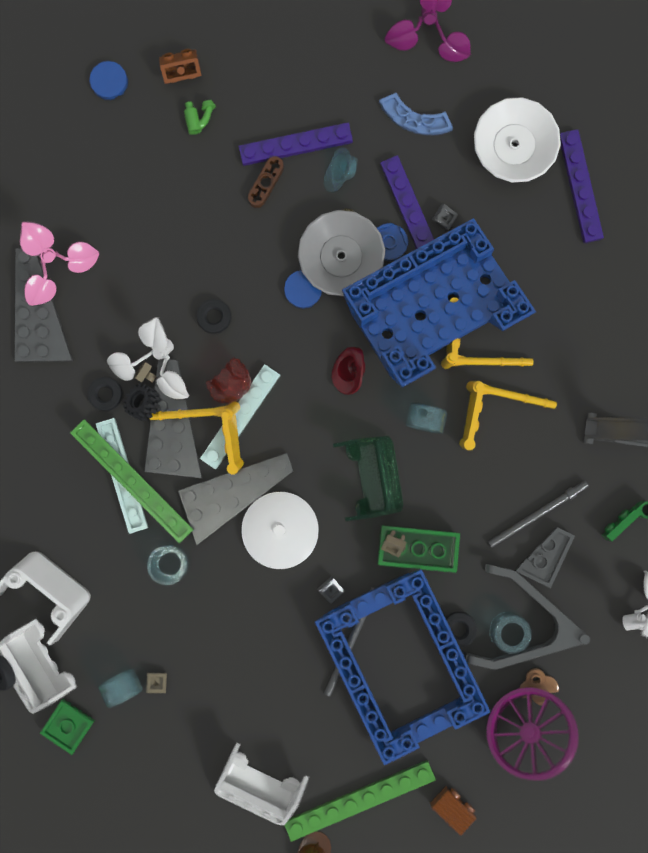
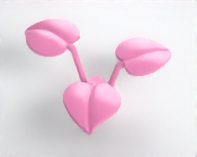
(38, 241)

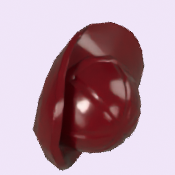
(349, 370)

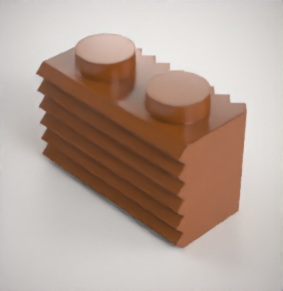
(453, 810)

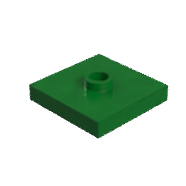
(67, 726)

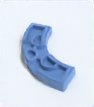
(417, 123)

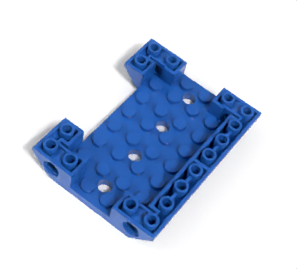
(422, 284)

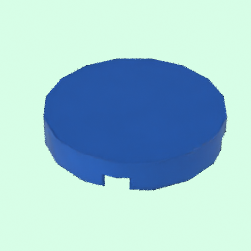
(108, 80)
(394, 240)
(300, 291)

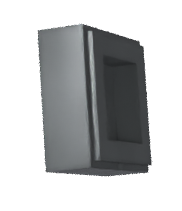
(445, 217)
(331, 590)

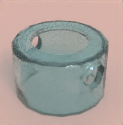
(426, 418)
(153, 565)
(497, 626)
(120, 688)

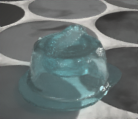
(341, 168)

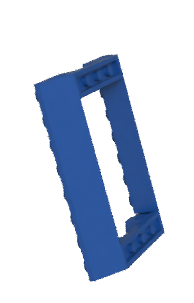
(456, 713)

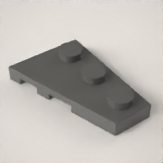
(547, 558)

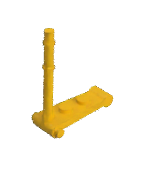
(454, 359)
(475, 406)
(229, 428)

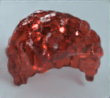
(230, 383)

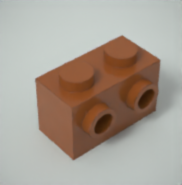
(180, 66)

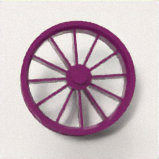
(531, 734)

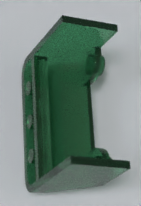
(377, 475)

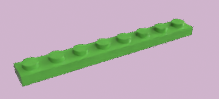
(131, 481)
(359, 800)

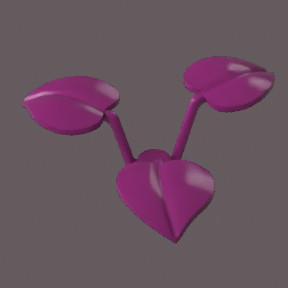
(404, 36)

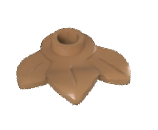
(544, 683)

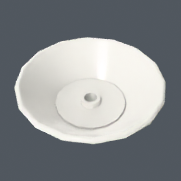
(518, 122)

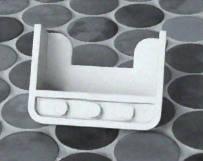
(35, 673)

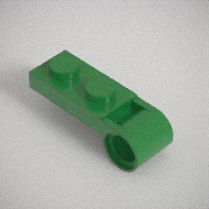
(625, 519)

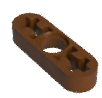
(277, 173)

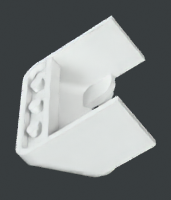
(54, 583)
(258, 791)

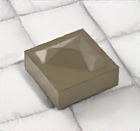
(156, 683)

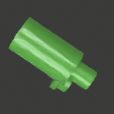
(193, 123)

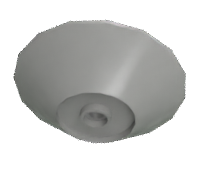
(336, 234)

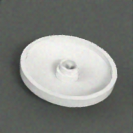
(280, 530)

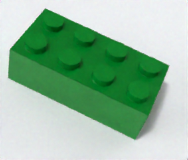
(423, 549)

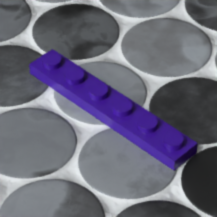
(296, 144)
(581, 186)
(406, 201)

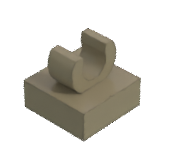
(143, 372)
(394, 545)

